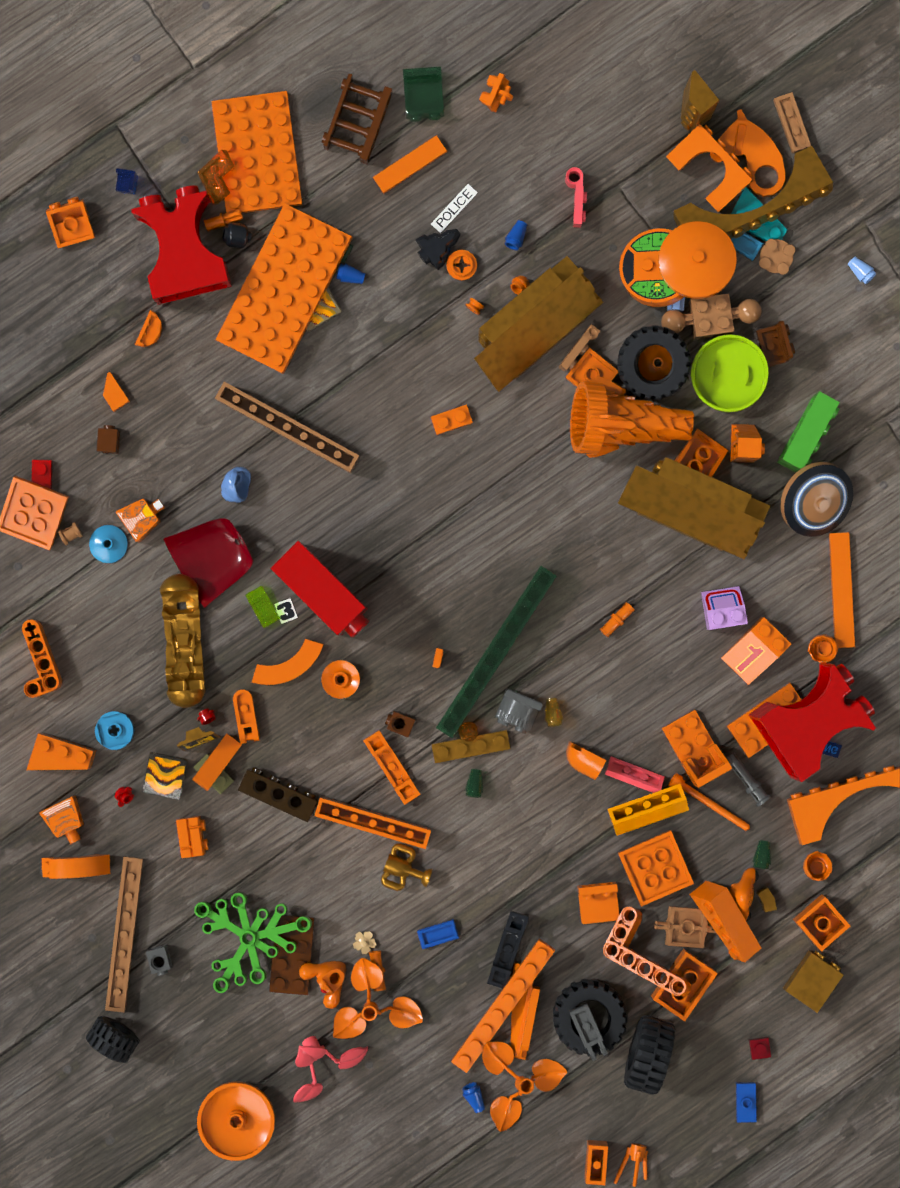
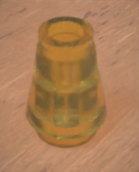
(553, 714)

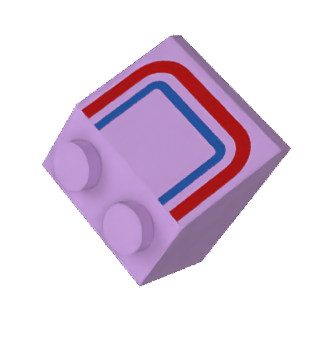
(724, 608)

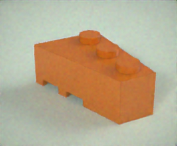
(745, 444)
(59, 754)

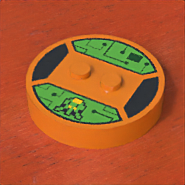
(641, 270)

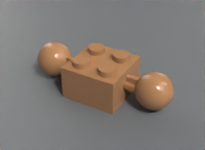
(712, 316)

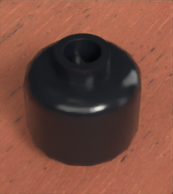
(236, 235)

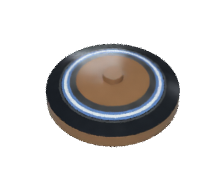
(816, 499)

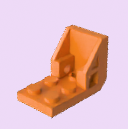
(696, 749)

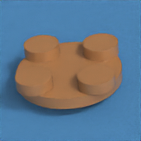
(776, 256)

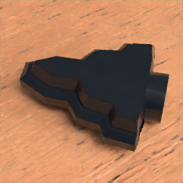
(437, 247)

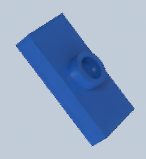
(745, 1102)

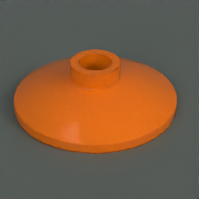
(646, 363)
(337, 669)

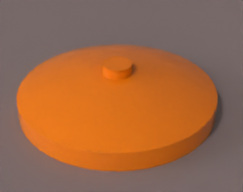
(697, 260)
(236, 1121)

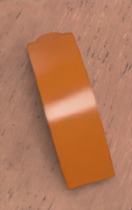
(76, 866)

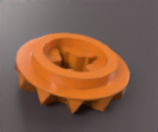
(468, 259)

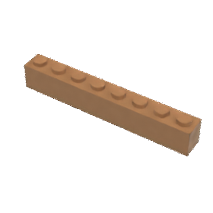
(287, 427)

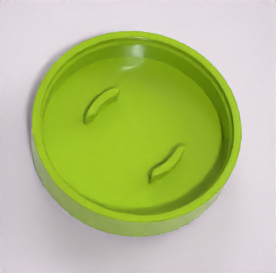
(729, 373)

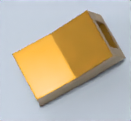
(767, 899)

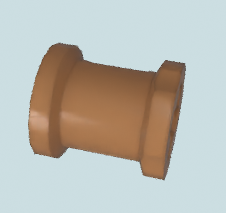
(70, 533)

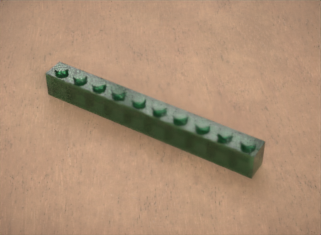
(496, 651)

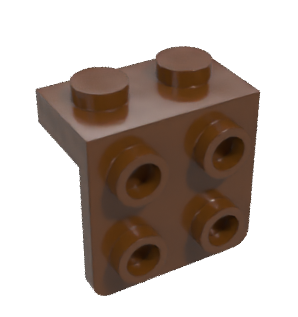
(776, 344)

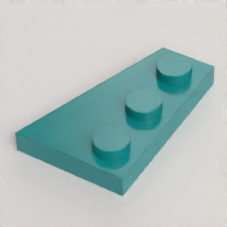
(766, 231)

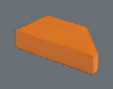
(114, 394)

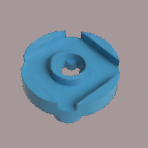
(123, 737)

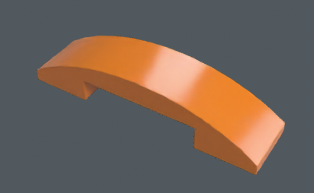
(392, 767)

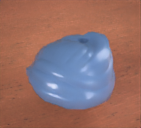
(236, 485)

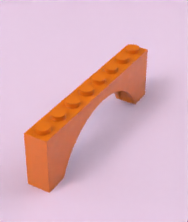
(813, 809)

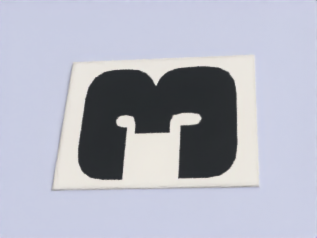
(286, 610)

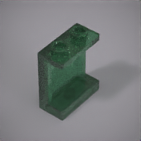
(423, 93)

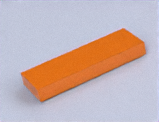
(217, 762)

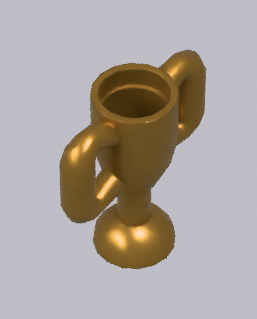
(402, 868)

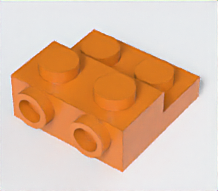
(70, 222)

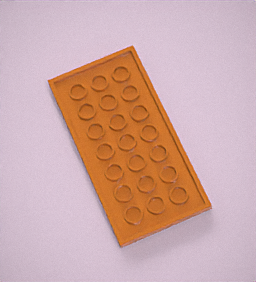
(284, 288)

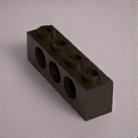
(249, 787)

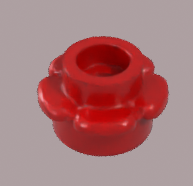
(206, 716)

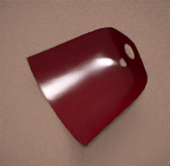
(210, 557)

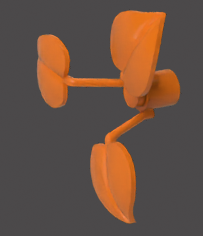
(351, 1024)
(546, 1073)

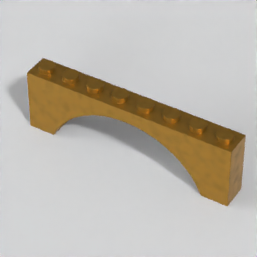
(806, 183)

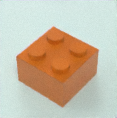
(821, 922)

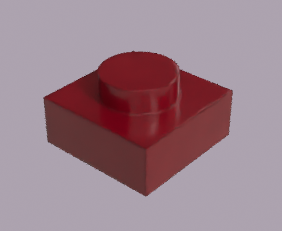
(759, 1048)

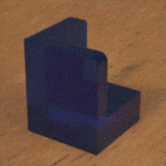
(126, 181)

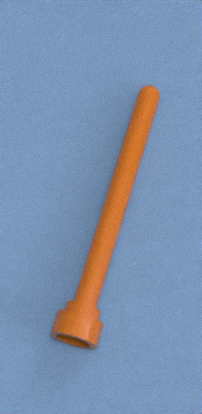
(678, 779)

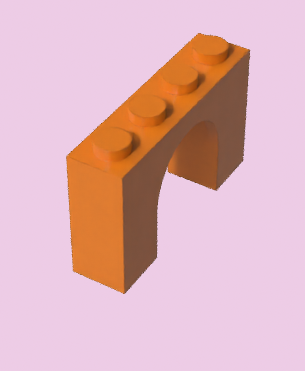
(700, 142)

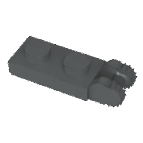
(587, 1029)

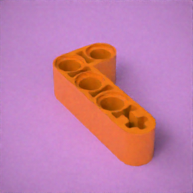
(38, 657)

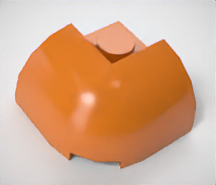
(584, 760)

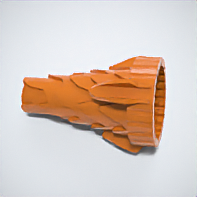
(607, 418)

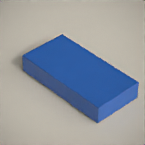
(437, 934)

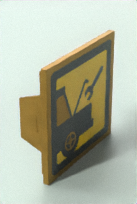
(196, 738)

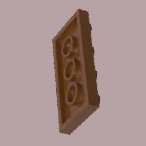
(285, 965)

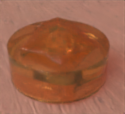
(468, 731)

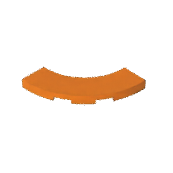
(290, 669)

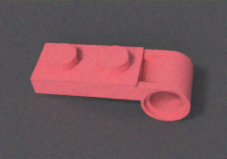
(580, 196)

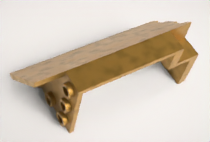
(535, 322)
(696, 506)

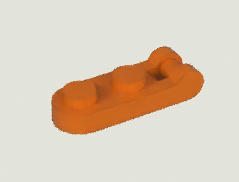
(245, 716)

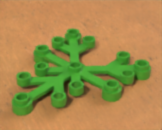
(271, 932)

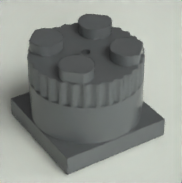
(518, 711)

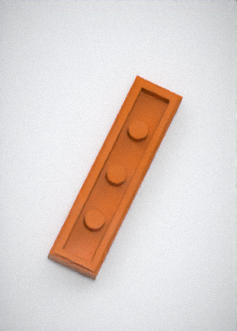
(409, 164)

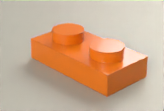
(451, 419)

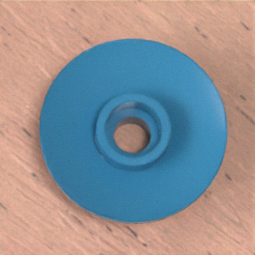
(118, 544)

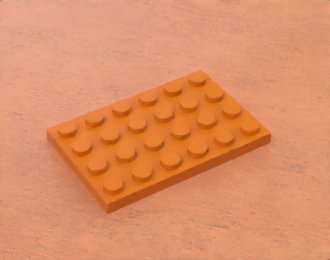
(262, 148)

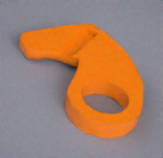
(758, 148)

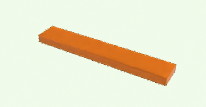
(841, 589)

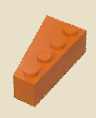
(726, 920)

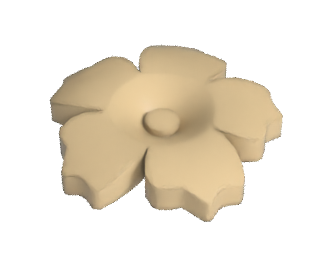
(364, 942)

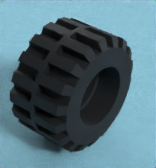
(112, 1039)

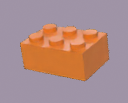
(700, 978)

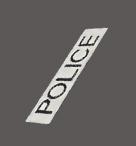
(454, 208)

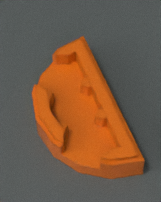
(150, 331)

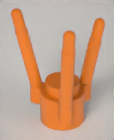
(637, 1153)

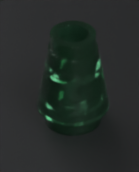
(474, 784)
(762, 856)

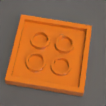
(32, 512)
(655, 868)

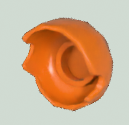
(823, 648)
(817, 866)

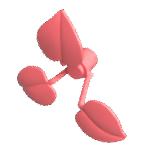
(311, 1052)

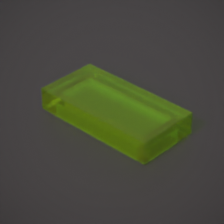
(262, 606)

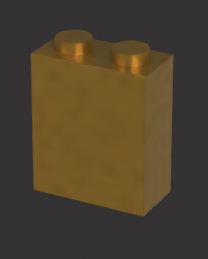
(813, 980)

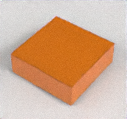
(438, 658)

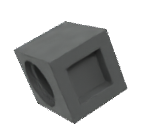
(163, 952)

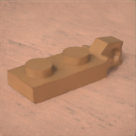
(580, 347)

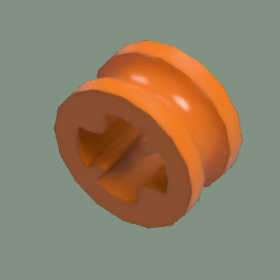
(474, 306)

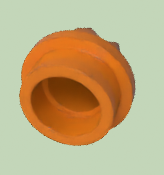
(519, 284)

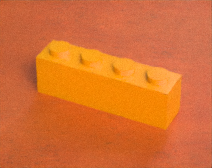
(648, 809)

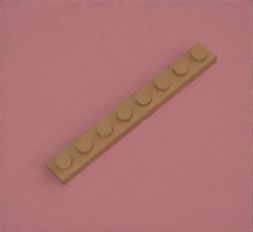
(124, 934)

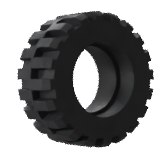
(654, 336)
(584, 991)
(649, 1055)

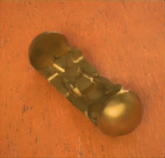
(183, 647)

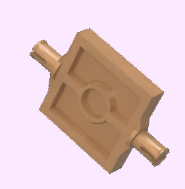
(685, 927)

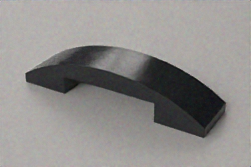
(507, 949)

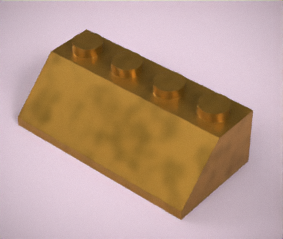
(697, 102)

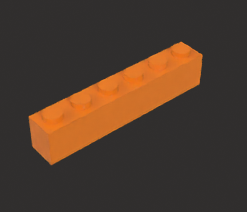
(373, 822)

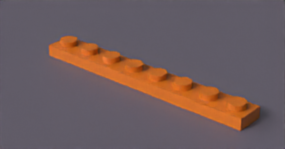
(503, 1005)

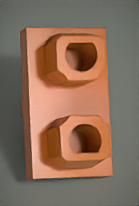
(499, 93)

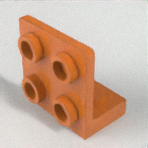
(598, 902)

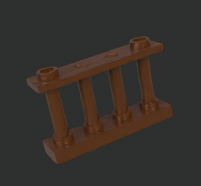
(369, 133)

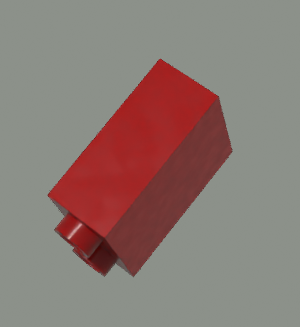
(321, 590)

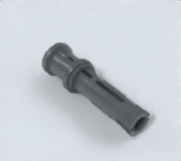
(752, 786)

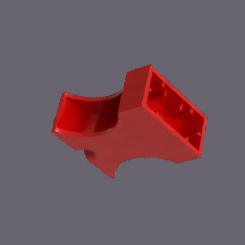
(183, 262)
(802, 729)

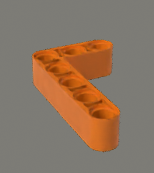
(639, 960)

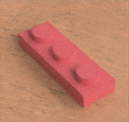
(634, 775)

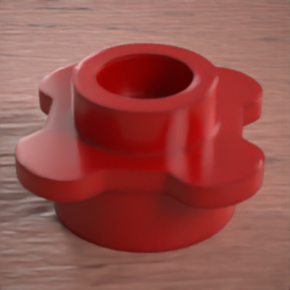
(124, 796)

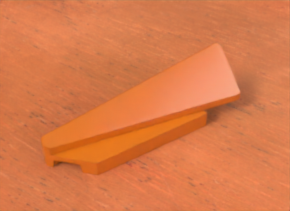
(523, 1020)

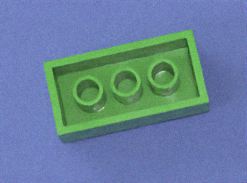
(808, 432)

